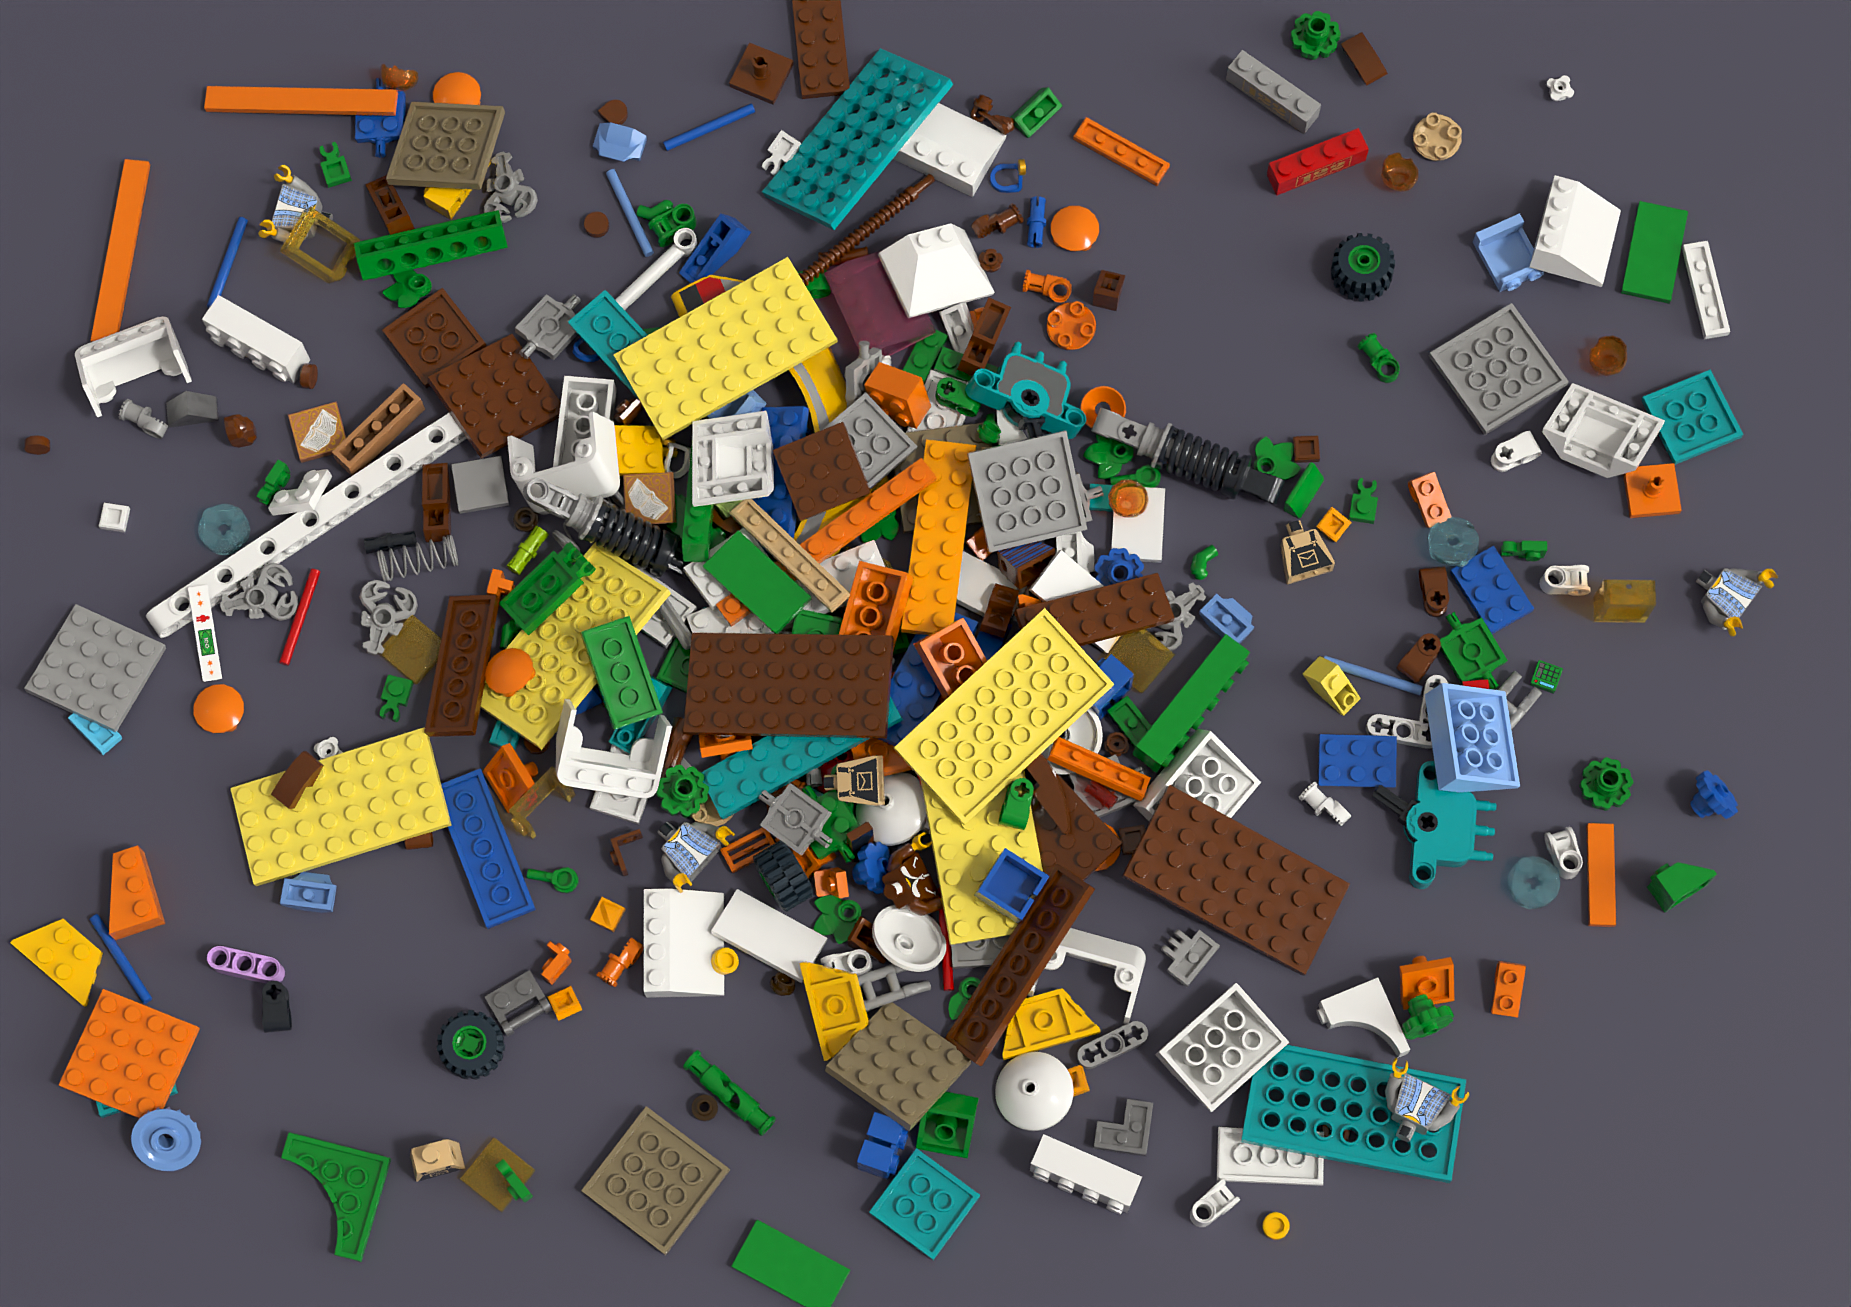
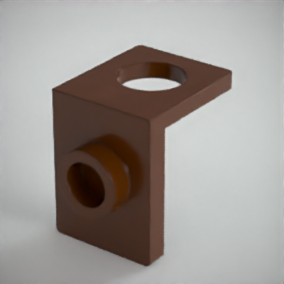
(619, 841)

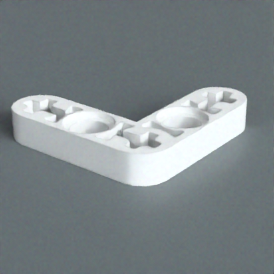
(1416, 728)

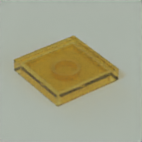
(413, 649)
(1142, 656)
(489, 1181)

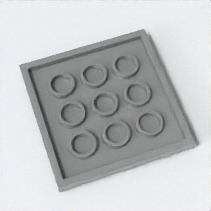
(1498, 369)
(1027, 491)
(95, 668)

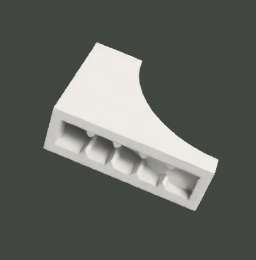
(1365, 1008)

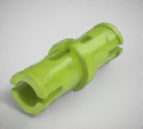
(527, 550)

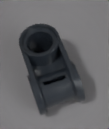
(276, 1013)

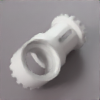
(1320, 802)

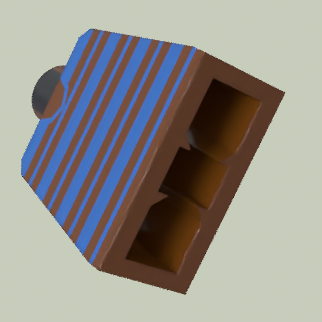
(1025, 562)

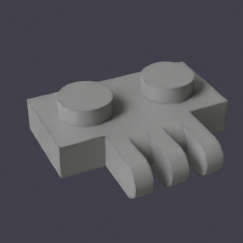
(1189, 955)

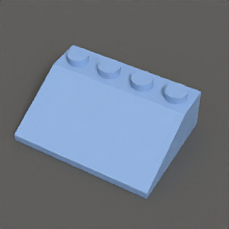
(1471, 739)

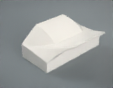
(1077, 549)

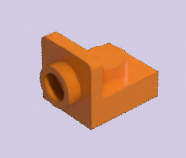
(830, 882)
(555, 967)

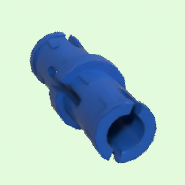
(1036, 222)

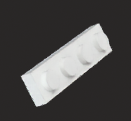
(1705, 290)

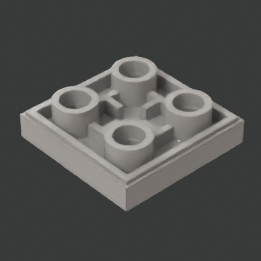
(480, 484)

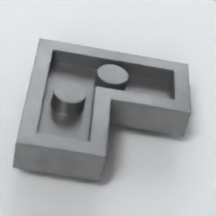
(1129, 1137)

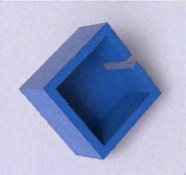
(1120, 676)
(1010, 885)
(881, 1149)

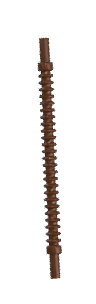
(909, 195)

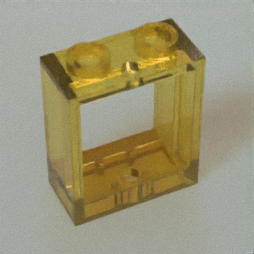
(299, 232)
(1619, 604)

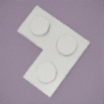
(304, 497)

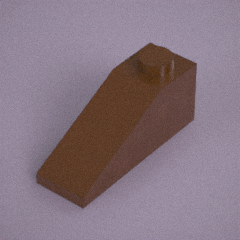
(389, 206)

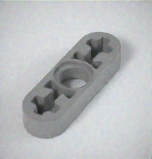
(1127, 1030)

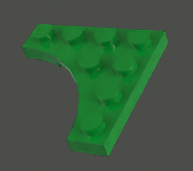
(352, 1182)

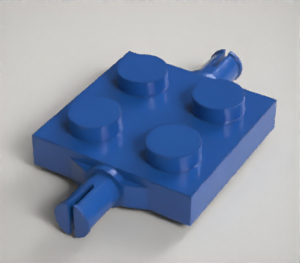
(381, 128)

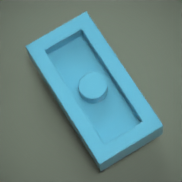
(99, 737)

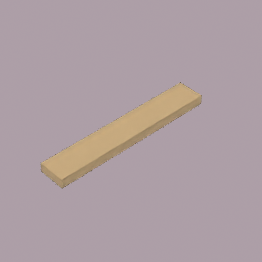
(790, 554)

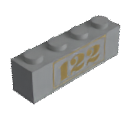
(1273, 92)

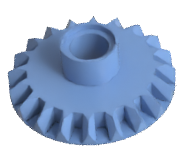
(164, 1152)

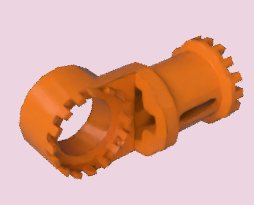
(1045, 285)
(617, 964)

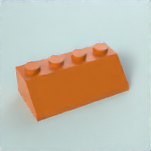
(876, 601)
(950, 656)

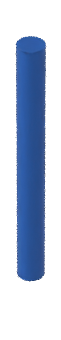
(709, 127)
(228, 260)
(121, 959)

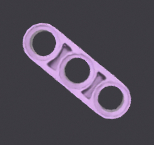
(237, 957)

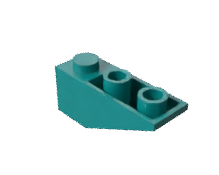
(627, 735)

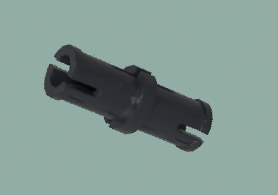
(390, 540)

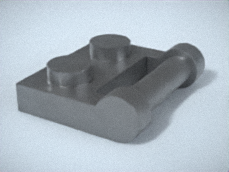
(514, 996)

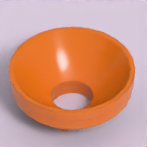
(1102, 394)

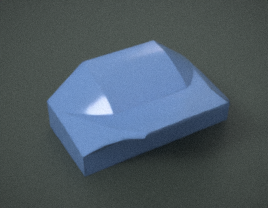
(619, 142)
(1227, 617)
(309, 893)

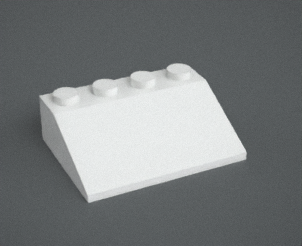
(952, 149)
(1575, 233)
(1204, 772)
(681, 943)
(1222, 1047)

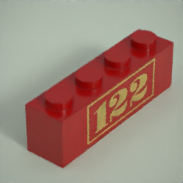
(1317, 161)

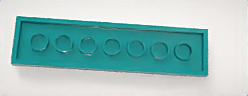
(773, 764)

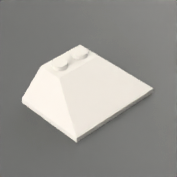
(935, 270)
(1600, 432)
(732, 459)

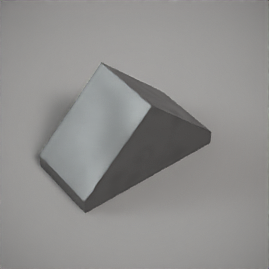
(191, 409)

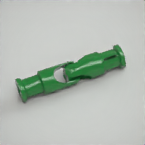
(720, 1085)

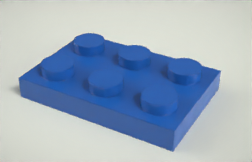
(1492, 590)
(1357, 760)

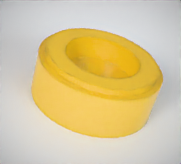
(724, 961)
(1275, 1226)

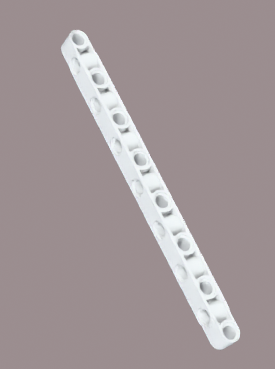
(329, 511)

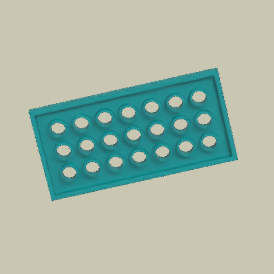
(858, 150)
(1334, 1146)

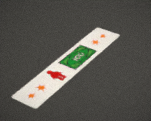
(205, 633)

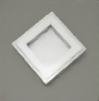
(114, 517)

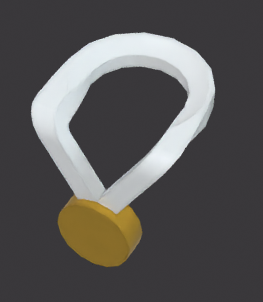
(670, 443)

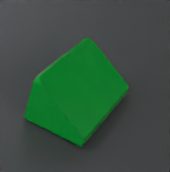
(1036, 111)
(1304, 491)

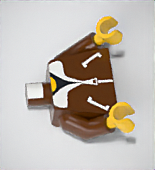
(910, 882)

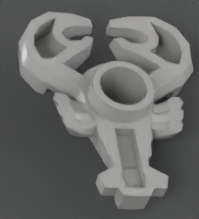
(509, 190)
(263, 595)
(1180, 608)
(384, 615)

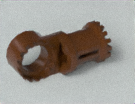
(986, 224)

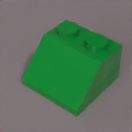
(1677, 883)
(948, 1125)

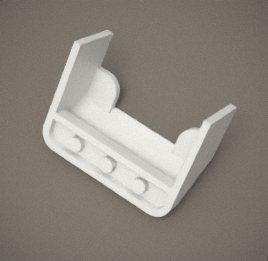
(128, 357)
(592, 472)
(608, 771)
(1123, 957)

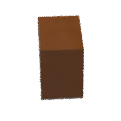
(1108, 290)
(862, 938)

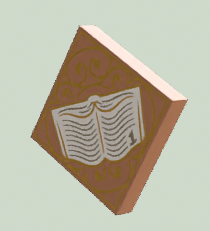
(317, 431)
(651, 497)

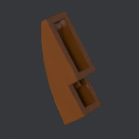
(984, 337)
(436, 501)
(1050, 792)

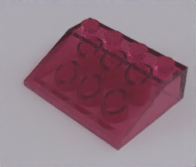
(873, 306)

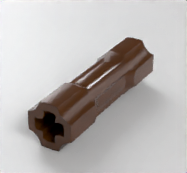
(676, 746)

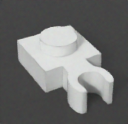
(782, 150)

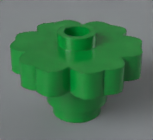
(1315, 35)
(1602, 794)
(673, 800)
(1425, 1018)

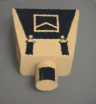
(1304, 554)
(859, 781)
(436, 1159)

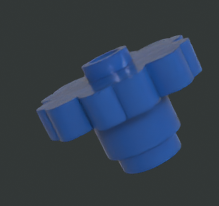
(1115, 560)
(1713, 797)
(871, 866)

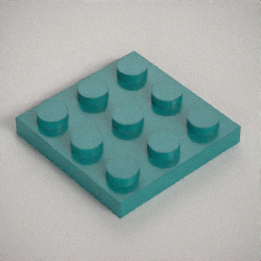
(1694, 417)
(924, 1204)

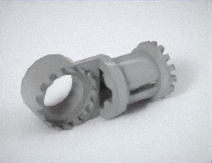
(143, 418)

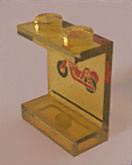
(534, 797)

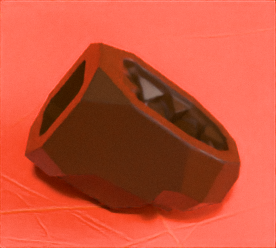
(240, 430)

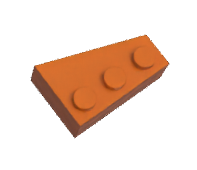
(133, 895)

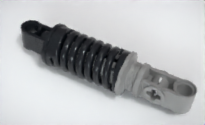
(1190, 458)
(614, 527)

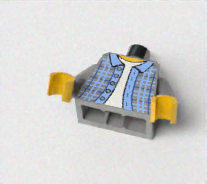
(291, 202)
(1731, 594)
(690, 849)
(1418, 1104)

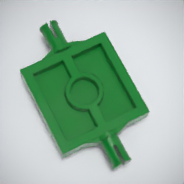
(1472, 651)
(837, 825)

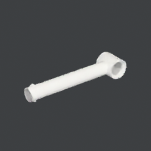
(659, 267)

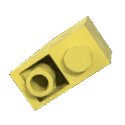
(1331, 684)

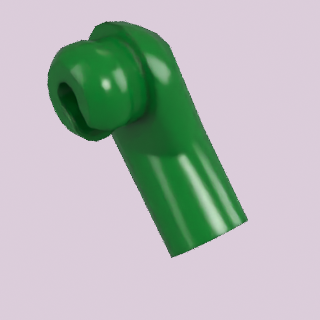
(650, 213)
(1200, 560)
(509, 632)

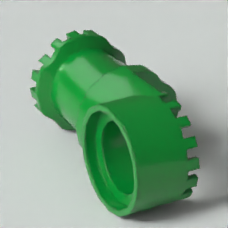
(1379, 357)

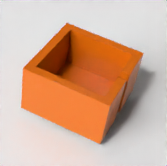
(898, 394)

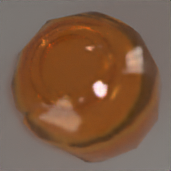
(398, 78)
(1399, 173)
(1608, 355)
(1128, 498)

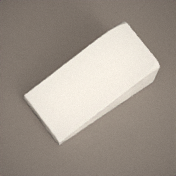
(958, 326)

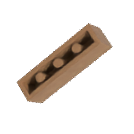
(378, 430)

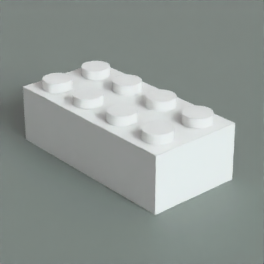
(255, 340)
(578, 399)
(1085, 1174)

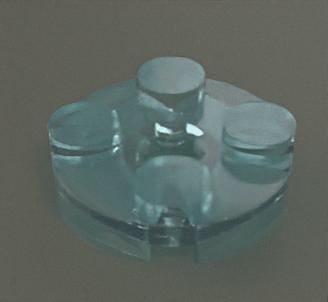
(233, 539)
(1453, 554)
(1520, 889)

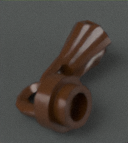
(1002, 123)

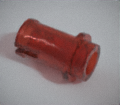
(1101, 794)

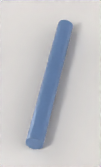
(629, 212)
(1377, 676)

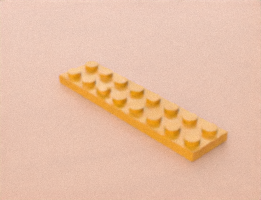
(939, 539)

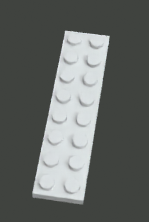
(840, 566)

